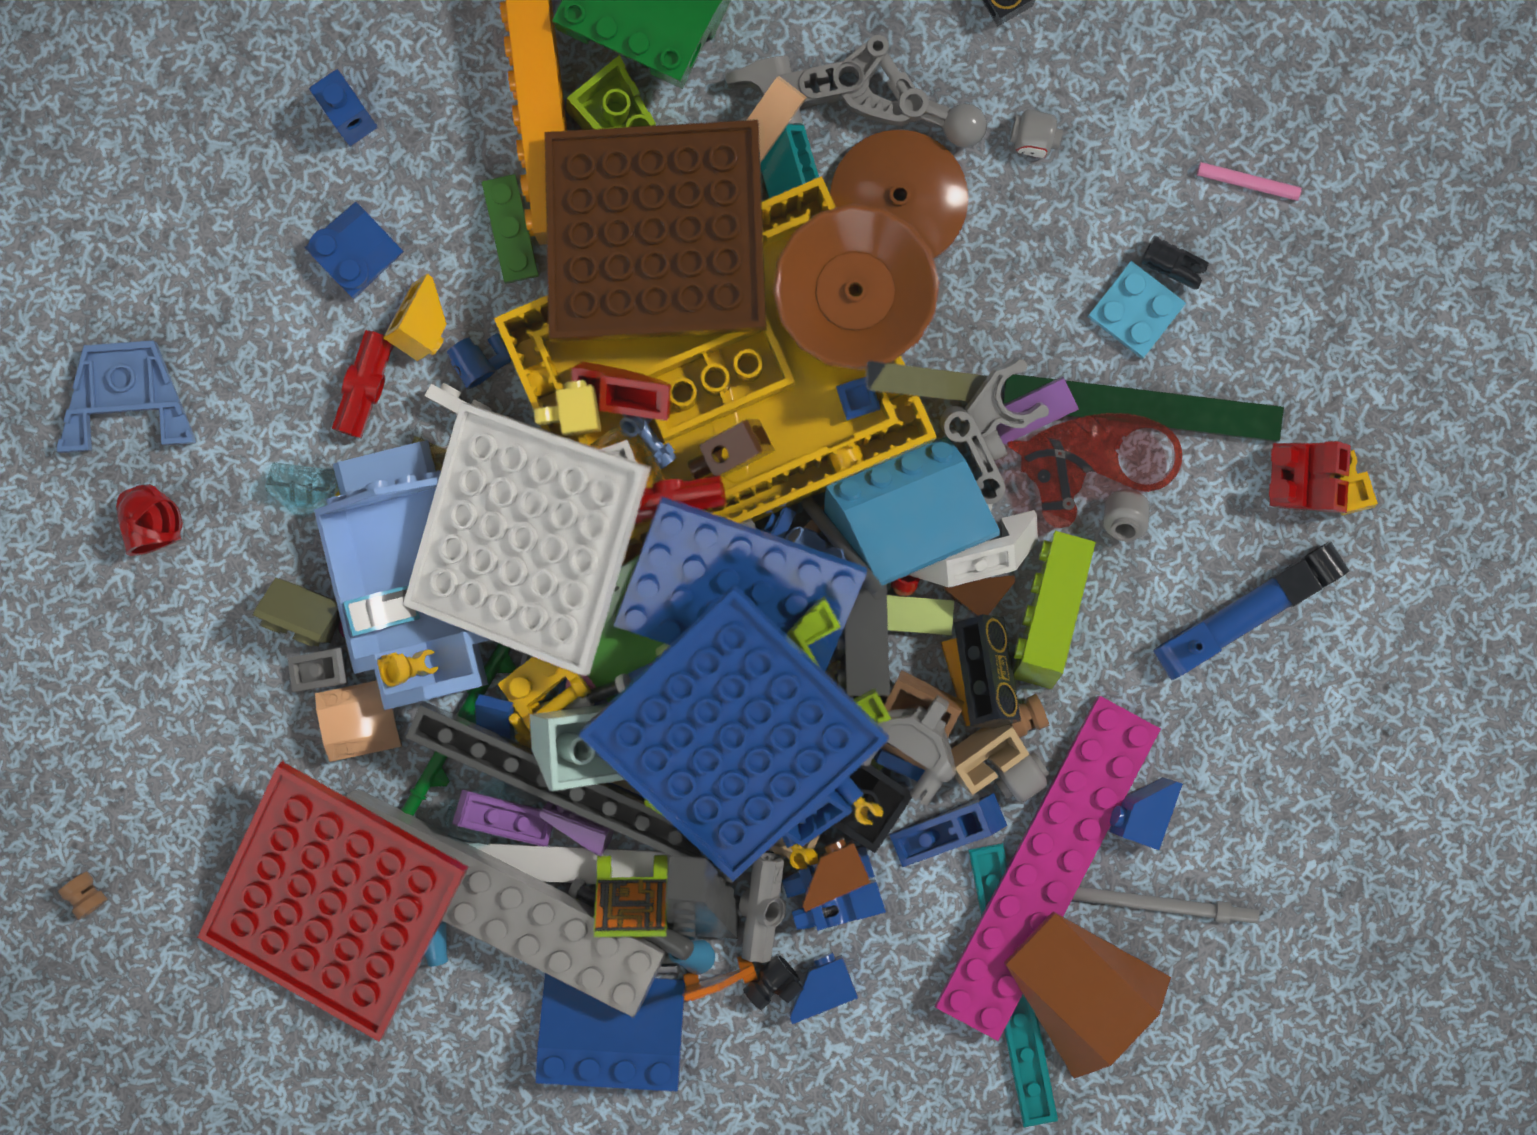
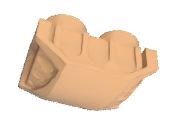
(355, 721)

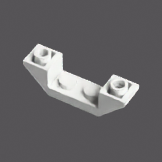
(989, 557)

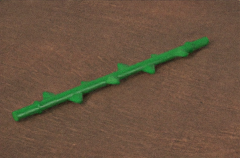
(433, 773)

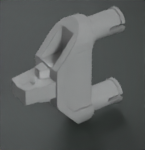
(924, 739)

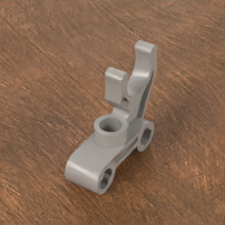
(981, 419)

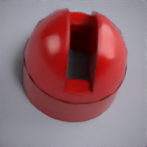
(905, 586)

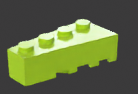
(1054, 609)

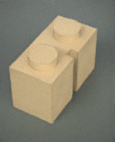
(997, 745)

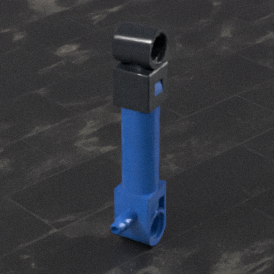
(1278, 593)

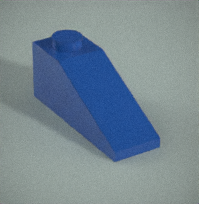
(949, 830)

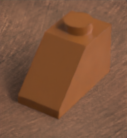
(835, 874)

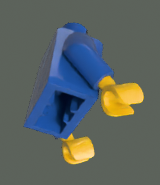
(822, 817)

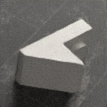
(317, 670)

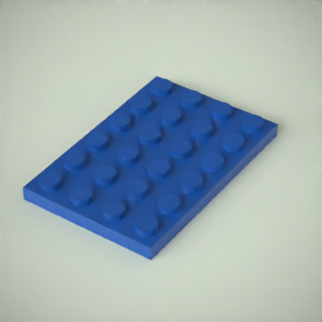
(699, 556)

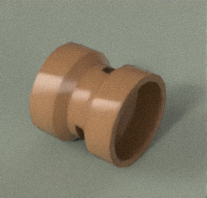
(1031, 715)
(82, 895)

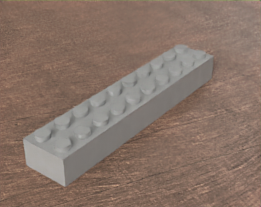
(535, 920)

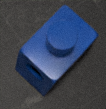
(343, 107)

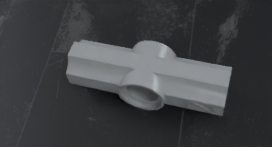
(762, 908)

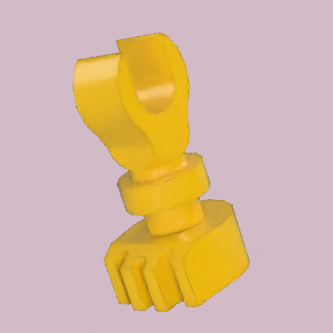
(397, 668)

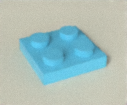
(1136, 309)

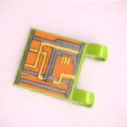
(630, 903)

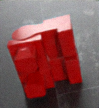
(1305, 476)

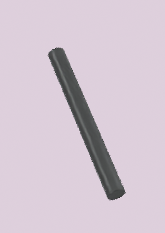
(838, 541)

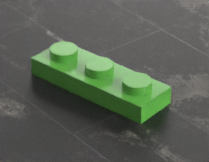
(510, 229)

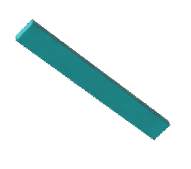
(1023, 1027)

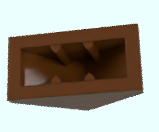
(981, 595)

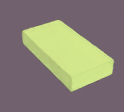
(920, 615)

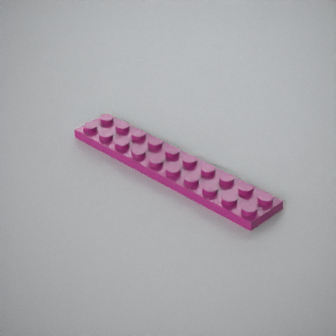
(1048, 862)

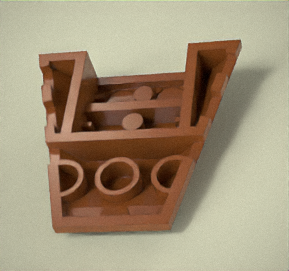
(1086, 992)

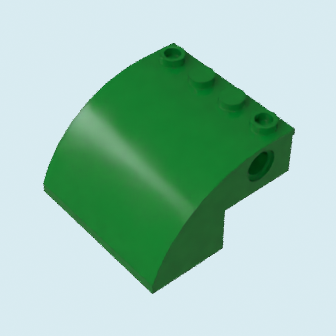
(651, 32)

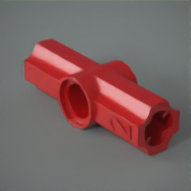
(363, 384)
(702, 494)

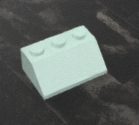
(563, 754)

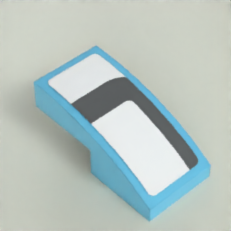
(378, 611)

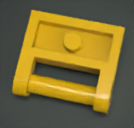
(536, 679)

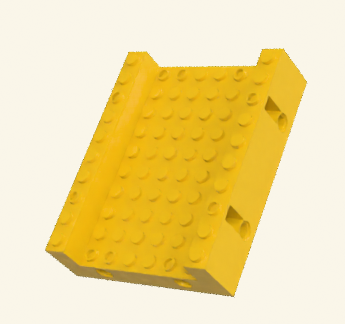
(734, 379)

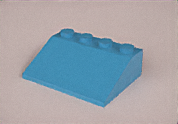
(911, 511)

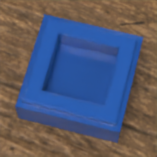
(857, 399)

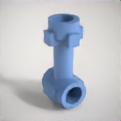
(636, 425)

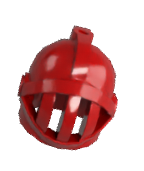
(147, 520)

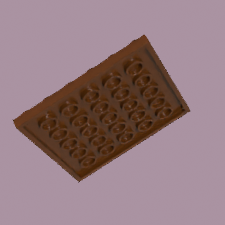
(654, 231)

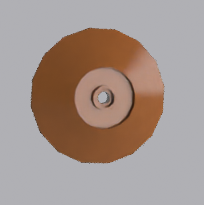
(865, 250)

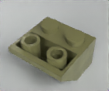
(300, 611)

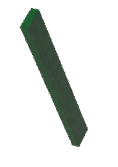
(1170, 409)

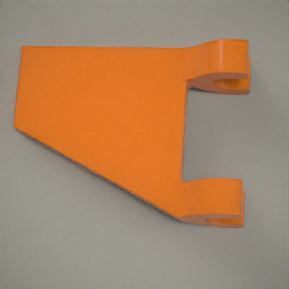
(696, 989)

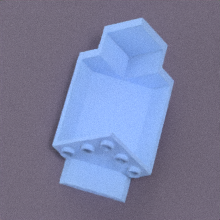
(371, 547)

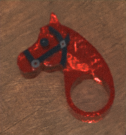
(1069, 450)

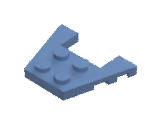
(123, 380)

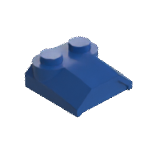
(353, 249)

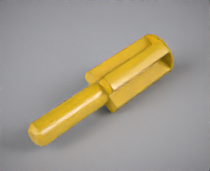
(524, 734)

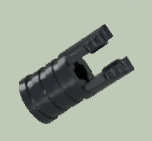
(1174, 262)

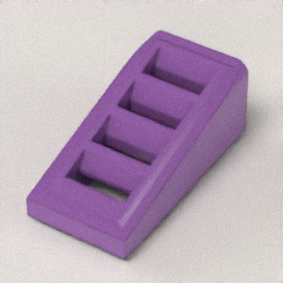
(580, 829)

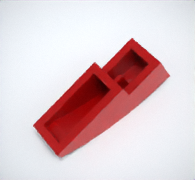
(626, 391)

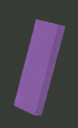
(1054, 395)
(502, 818)

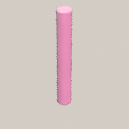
(1249, 181)

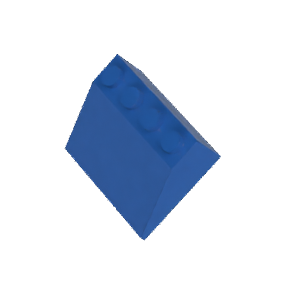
(603, 1047)

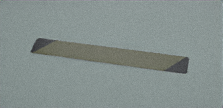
(922, 381)

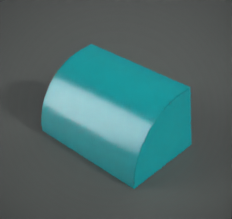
(789, 161)

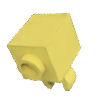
(575, 410)

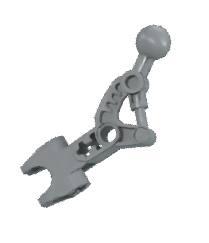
(962, 124)

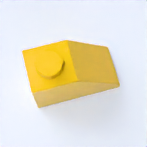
(418, 321)

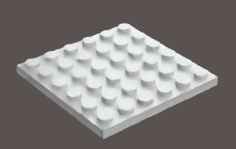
(526, 537)

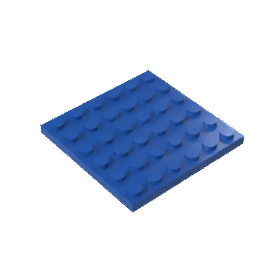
(733, 733)

